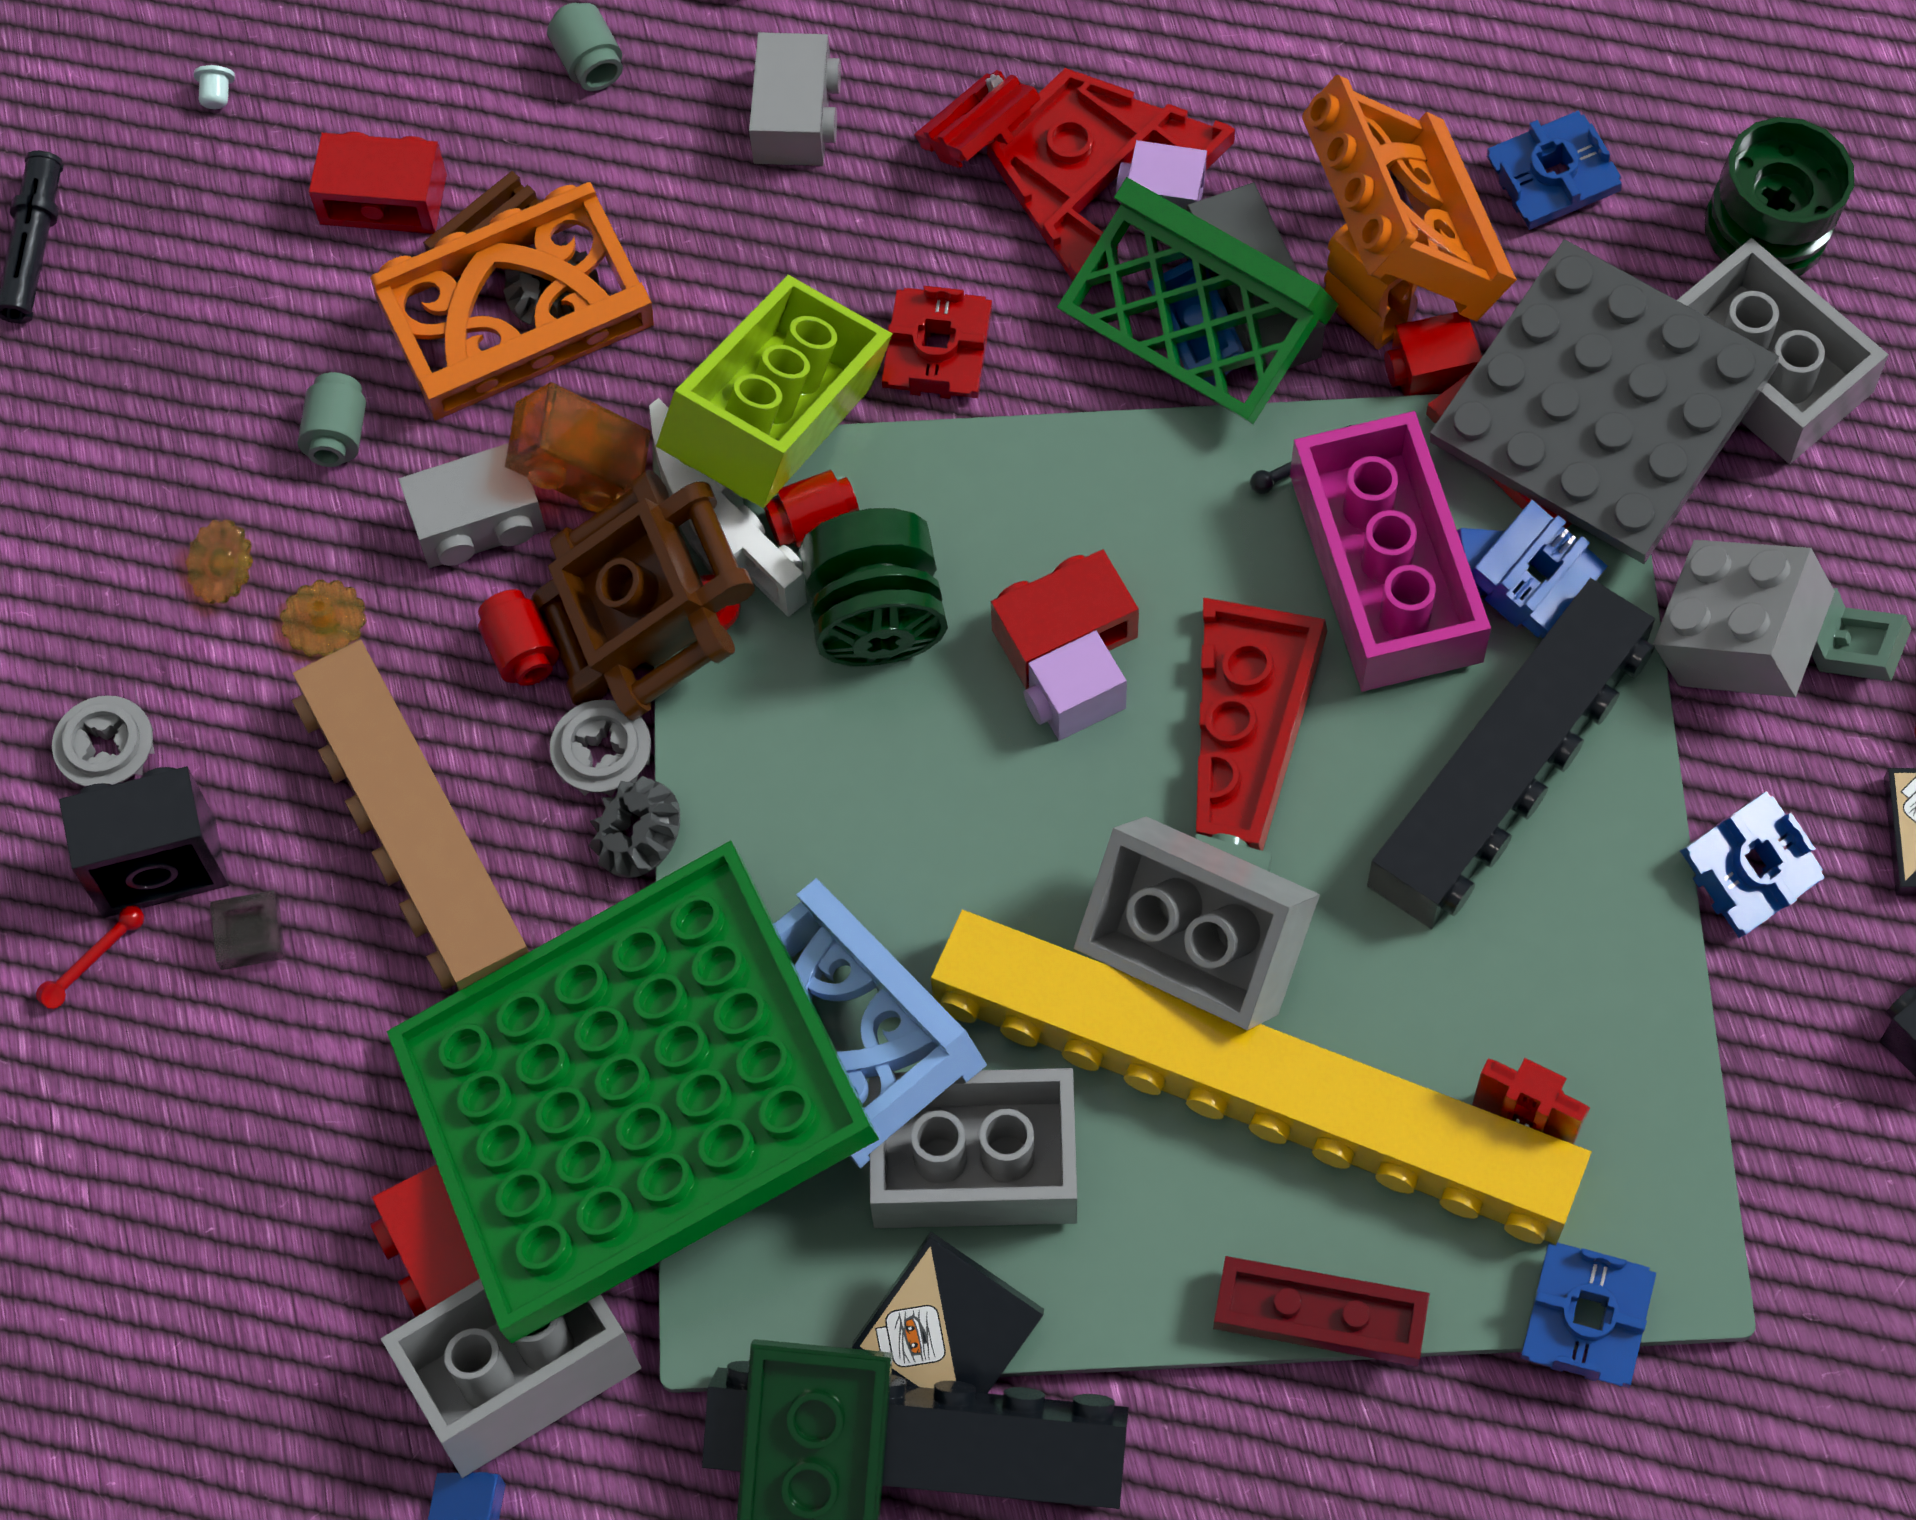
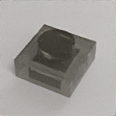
(247, 930)

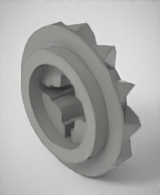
(104, 718)
(588, 726)

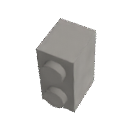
(792, 99)
(471, 507)

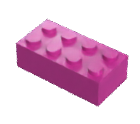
(1389, 551)

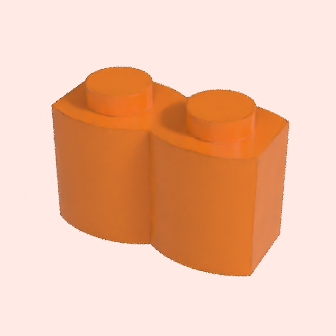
(1364, 301)

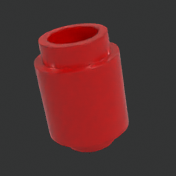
(807, 504)
(517, 638)

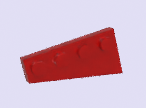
(1252, 704)

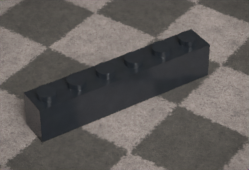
(1511, 754)
(967, 1440)

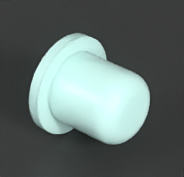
(213, 85)

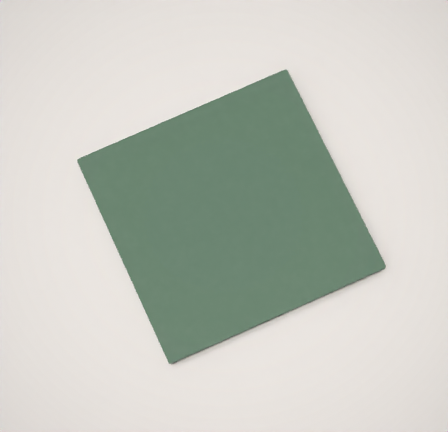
(944, 795)

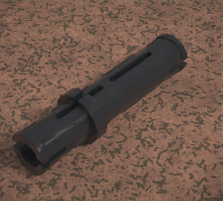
(33, 215)

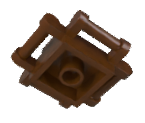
(634, 597)

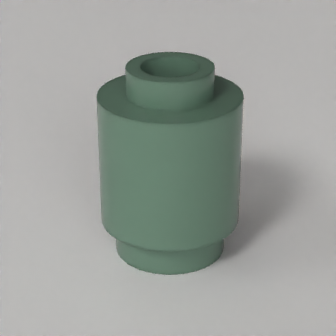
(585, 46)
(332, 419)

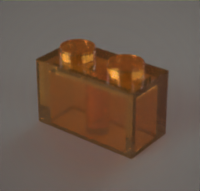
(575, 446)

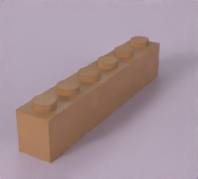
(409, 815)

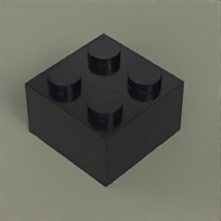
(143, 840)

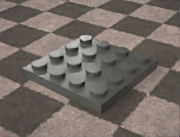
(1604, 400)

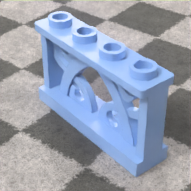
(926, 1029)

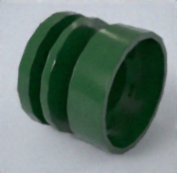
(1783, 190)
(873, 587)

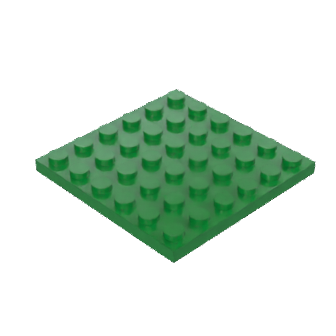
(626, 1091)

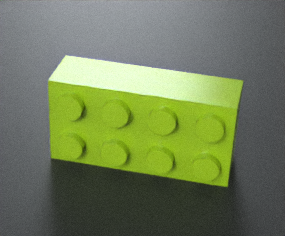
(773, 390)

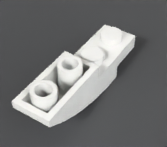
(772, 569)

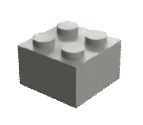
(1744, 617)

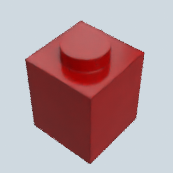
(1431, 354)

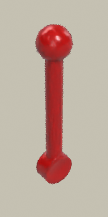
(53, 994)

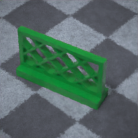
(1210, 250)

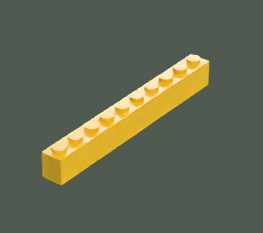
(1260, 1078)

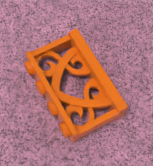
(1447, 237)
(503, 244)

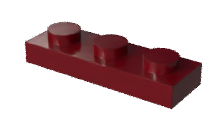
(1321, 1311)

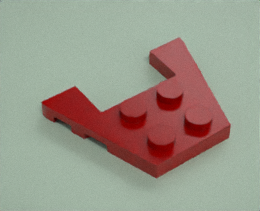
(1074, 148)

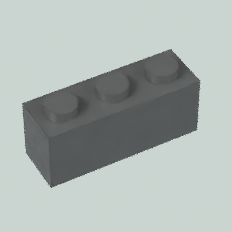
(1246, 218)

